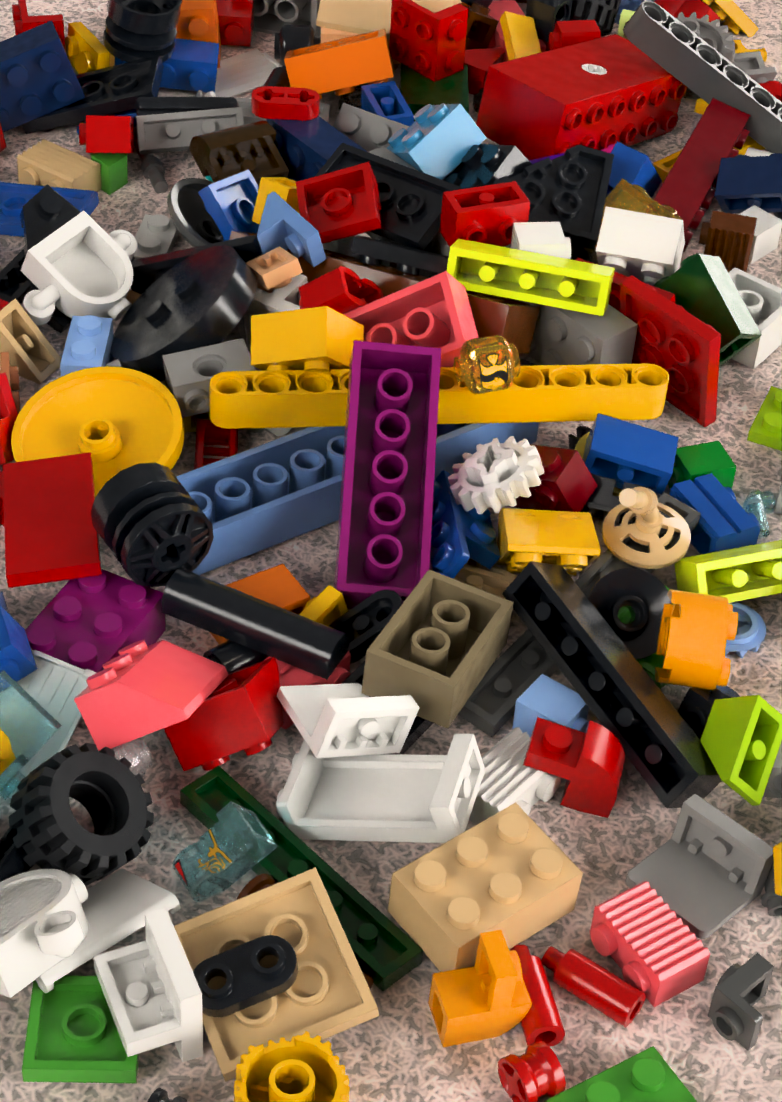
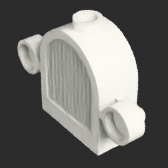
(80, 272)
(38, 924)

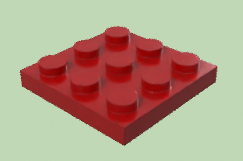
(678, 344)

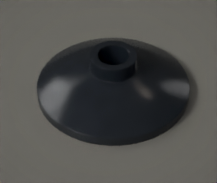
(642, 596)

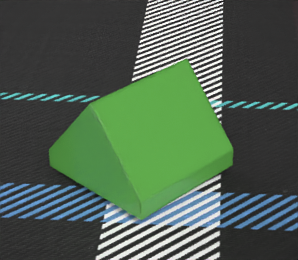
(113, 170)

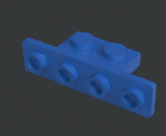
(459, 533)

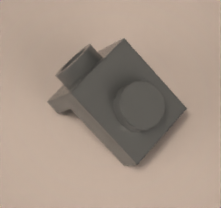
(734, 997)

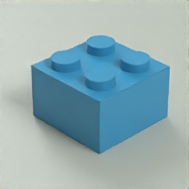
(437, 139)

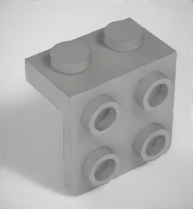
(706, 868)

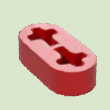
(285, 103)

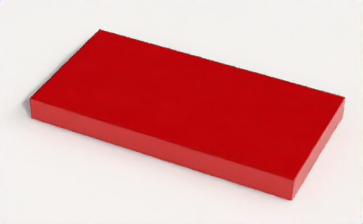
(50, 520)

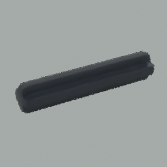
(163, 105)

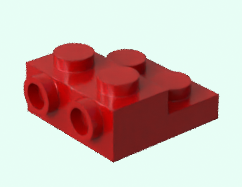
(341, 202)

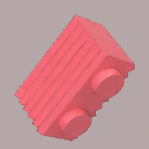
(649, 943)

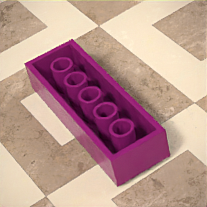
(387, 470)

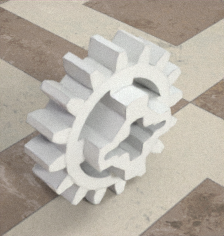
(496, 475)

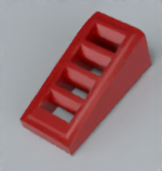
(210, 434)

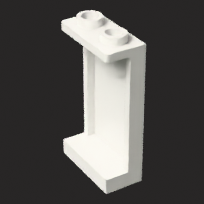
(382, 795)

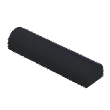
(254, 623)

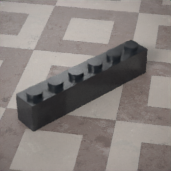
(612, 683)

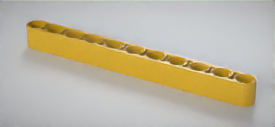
(536, 395)

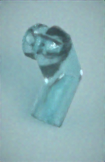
(759, 504)

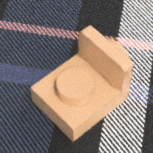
(275, 269)

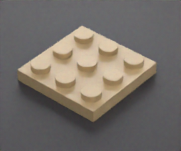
(329, 984)

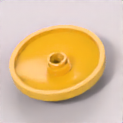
(103, 411)

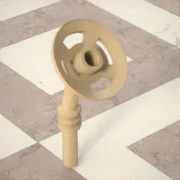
(646, 530)

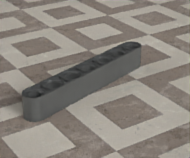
(705, 71)

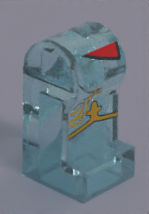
(223, 852)

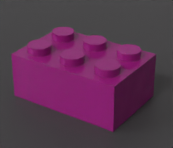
(97, 619)

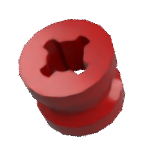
(532, 1074)

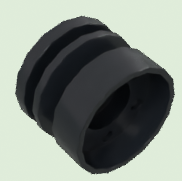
(141, 28)
(151, 524)

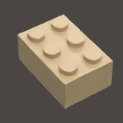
(484, 881)

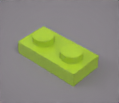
(768, 423)

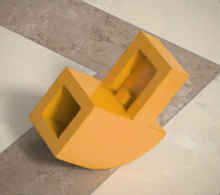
(481, 998)

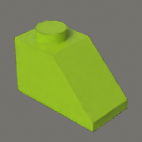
(743, 743)

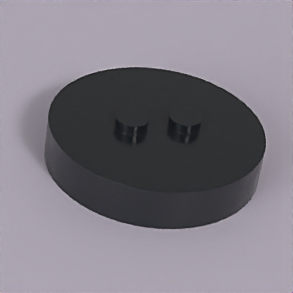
(185, 309)

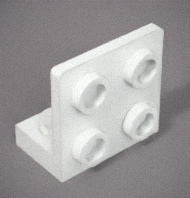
(345, 722)

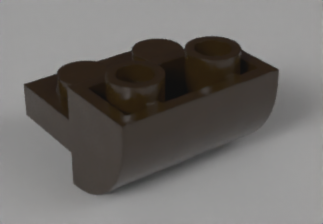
(237, 150)

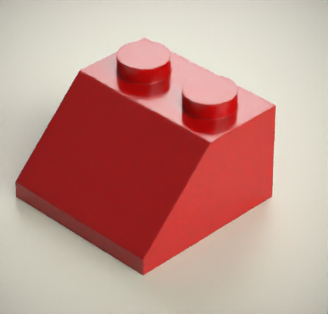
(233, 718)

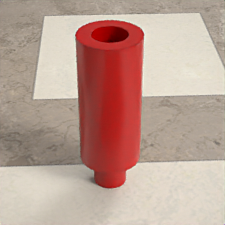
(594, 985)
(543, 1018)

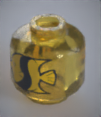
(487, 364)

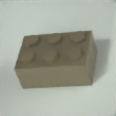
(438, 646)

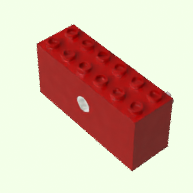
(579, 97)

